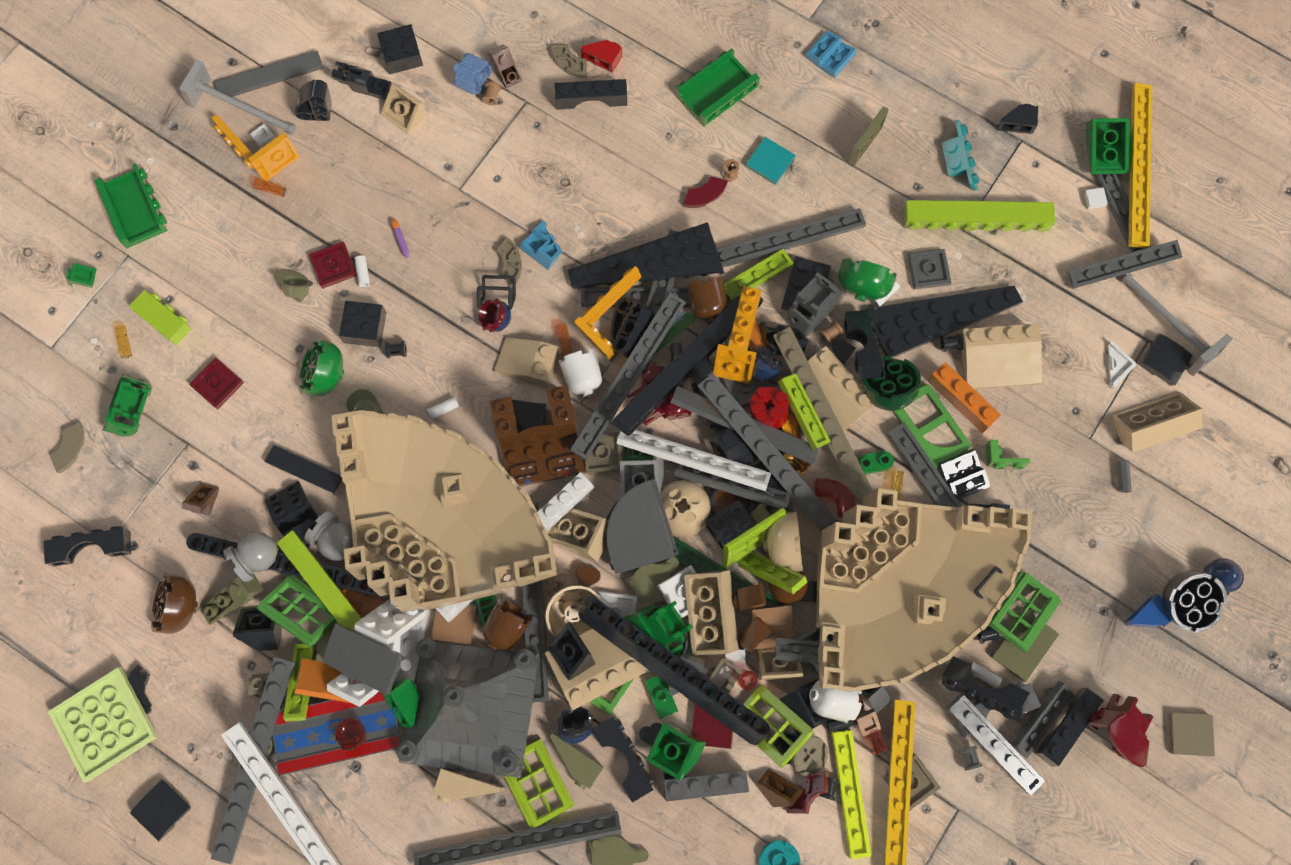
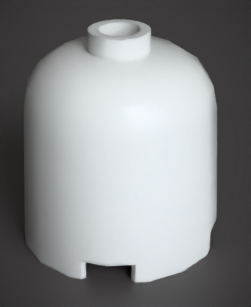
(581, 372)
(835, 703)

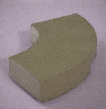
(568, 62)
(511, 259)
(70, 447)

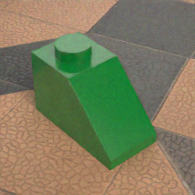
(403, 701)

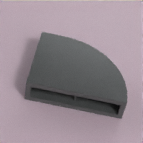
(639, 530)

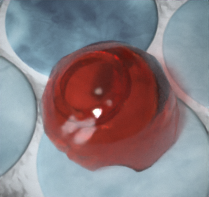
(350, 734)

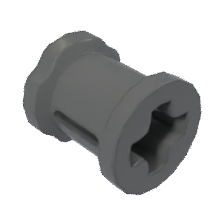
(975, 761)

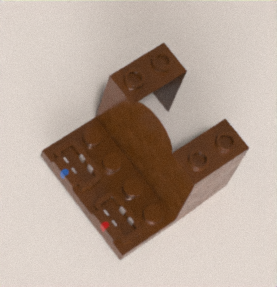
(539, 451)

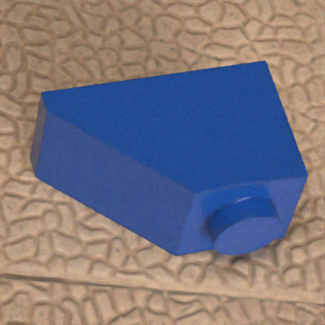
(1149, 614)

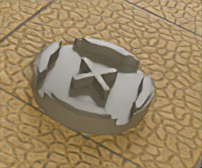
(810, 756)

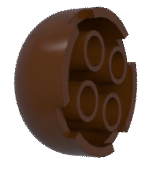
(178, 604)

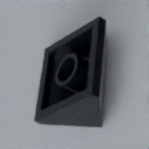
(571, 652)

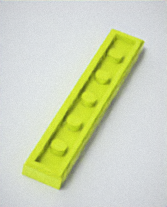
(851, 794)

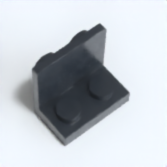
(290, 507)
(729, 523)

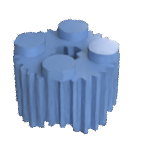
(471, 74)

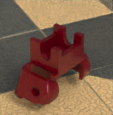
(666, 409)
(1125, 728)

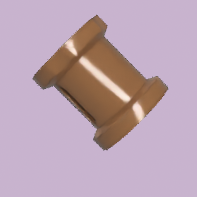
(491, 93)
(727, 166)
(831, 332)

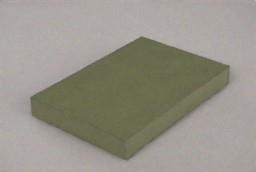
(868, 136)
(1019, 662)

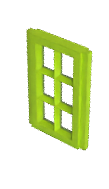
(749, 540)
(788, 715)
(555, 779)

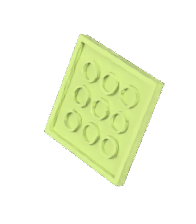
(102, 724)

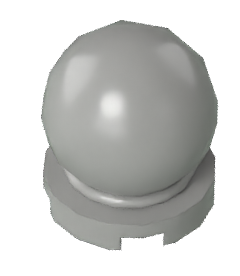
(330, 536)
(253, 554)

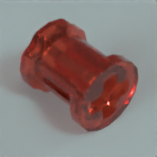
(753, 678)
(877, 742)

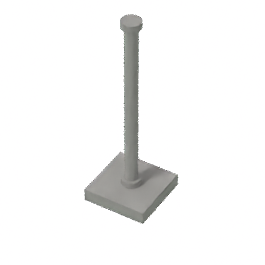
(196, 84)
(1207, 353)

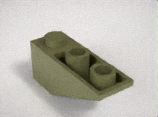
(230, 599)

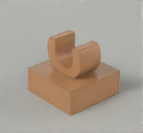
(867, 722)

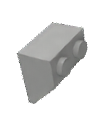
(639, 471)

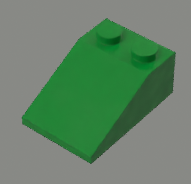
(1108, 145)

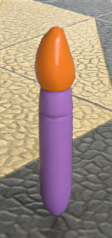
(400, 238)

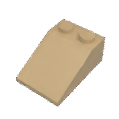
(528, 360)
(580, 534)
(456, 786)

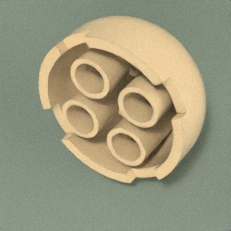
(784, 542)

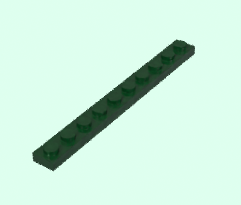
(701, 563)

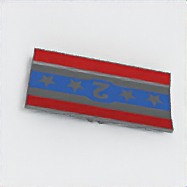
(313, 743)

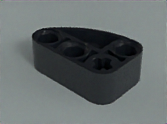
(314, 101)
(629, 324)

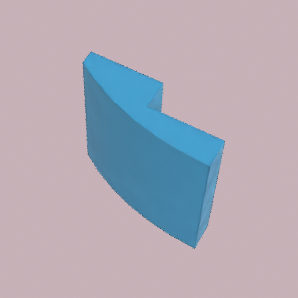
(830, 54)

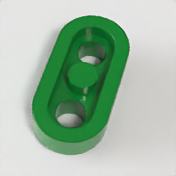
(875, 462)

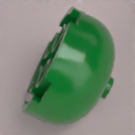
(865, 279)
(327, 372)

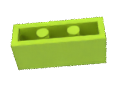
(160, 316)

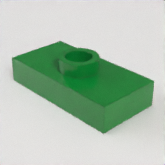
(660, 696)

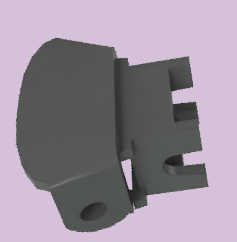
(819, 299)

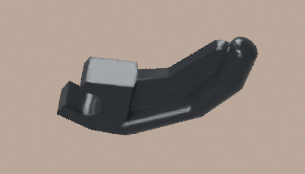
(139, 686)

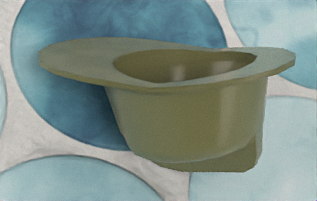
(293, 284)
(363, 400)

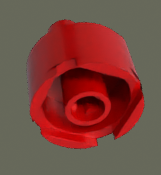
(769, 407)

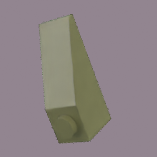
(579, 765)

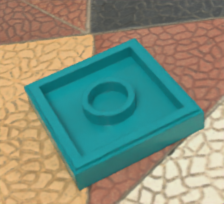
(770, 160)

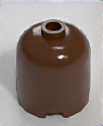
(708, 298)
(505, 625)

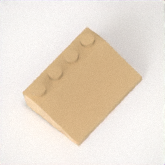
(1002, 356)
(840, 388)
(610, 671)

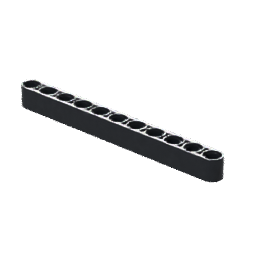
(678, 371)
(281, 565)
(674, 671)

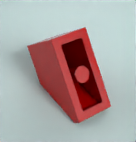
(603, 54)

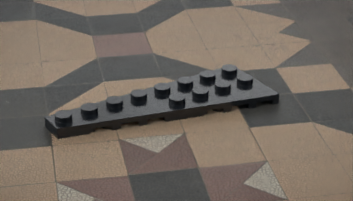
(672, 256)
(919, 322)

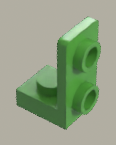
(994, 451)

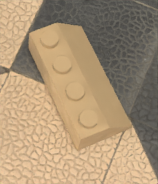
(1157, 421)
(711, 612)

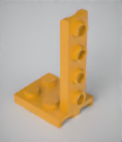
(266, 161)
(604, 302)
(734, 360)

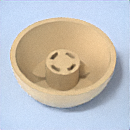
(686, 520)
(561, 601)

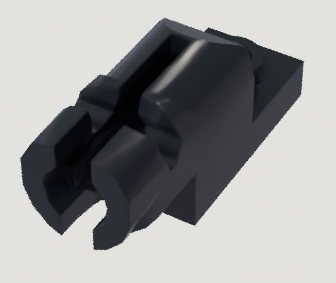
(361, 80)

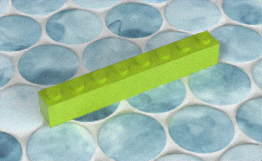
(979, 215)

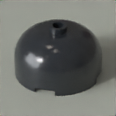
(1194, 600)

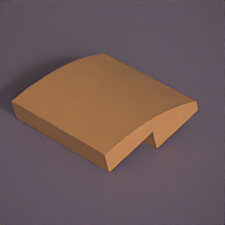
(779, 620)

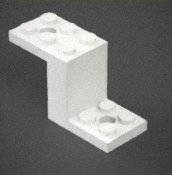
(385, 627)

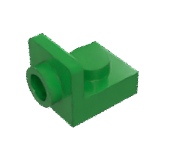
(81, 275)

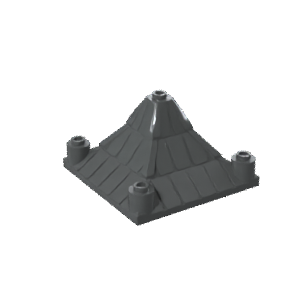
(471, 709)

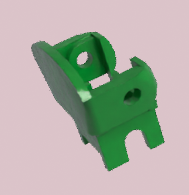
(127, 403)
(662, 625)

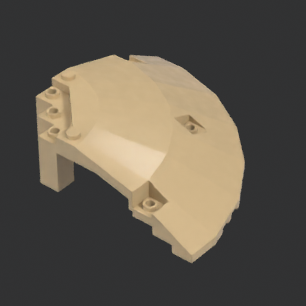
(418, 534)
(895, 563)

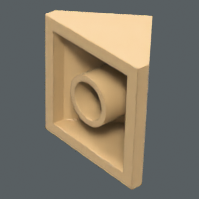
(403, 109)
(777, 669)

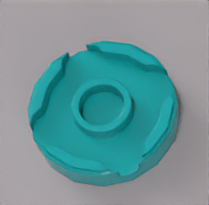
(779, 853)

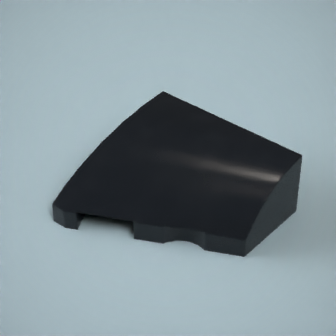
(770, 342)

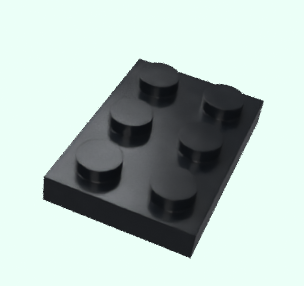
(801, 274)

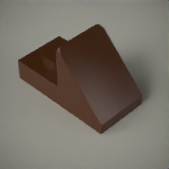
(201, 499)

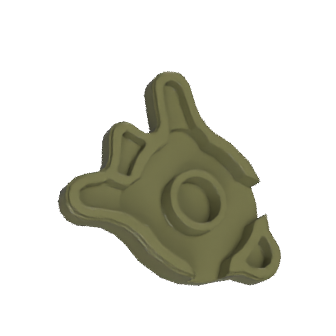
(647, 578)
(615, 851)

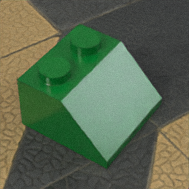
(675, 750)

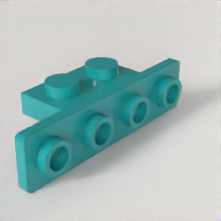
(958, 156)

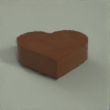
(587, 576)

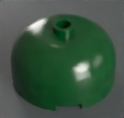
(896, 387)

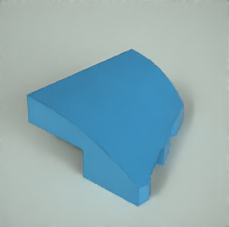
(542, 246)

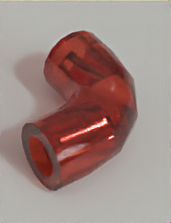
(837, 492)

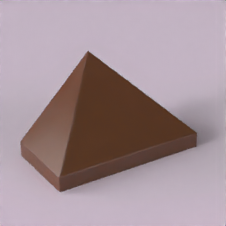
(753, 635)
(778, 789)

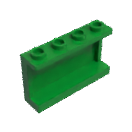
(716, 87)
(132, 207)

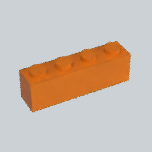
(964, 397)

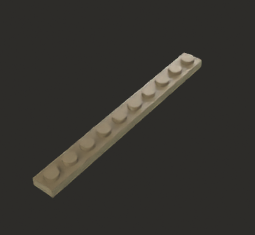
(839, 444)

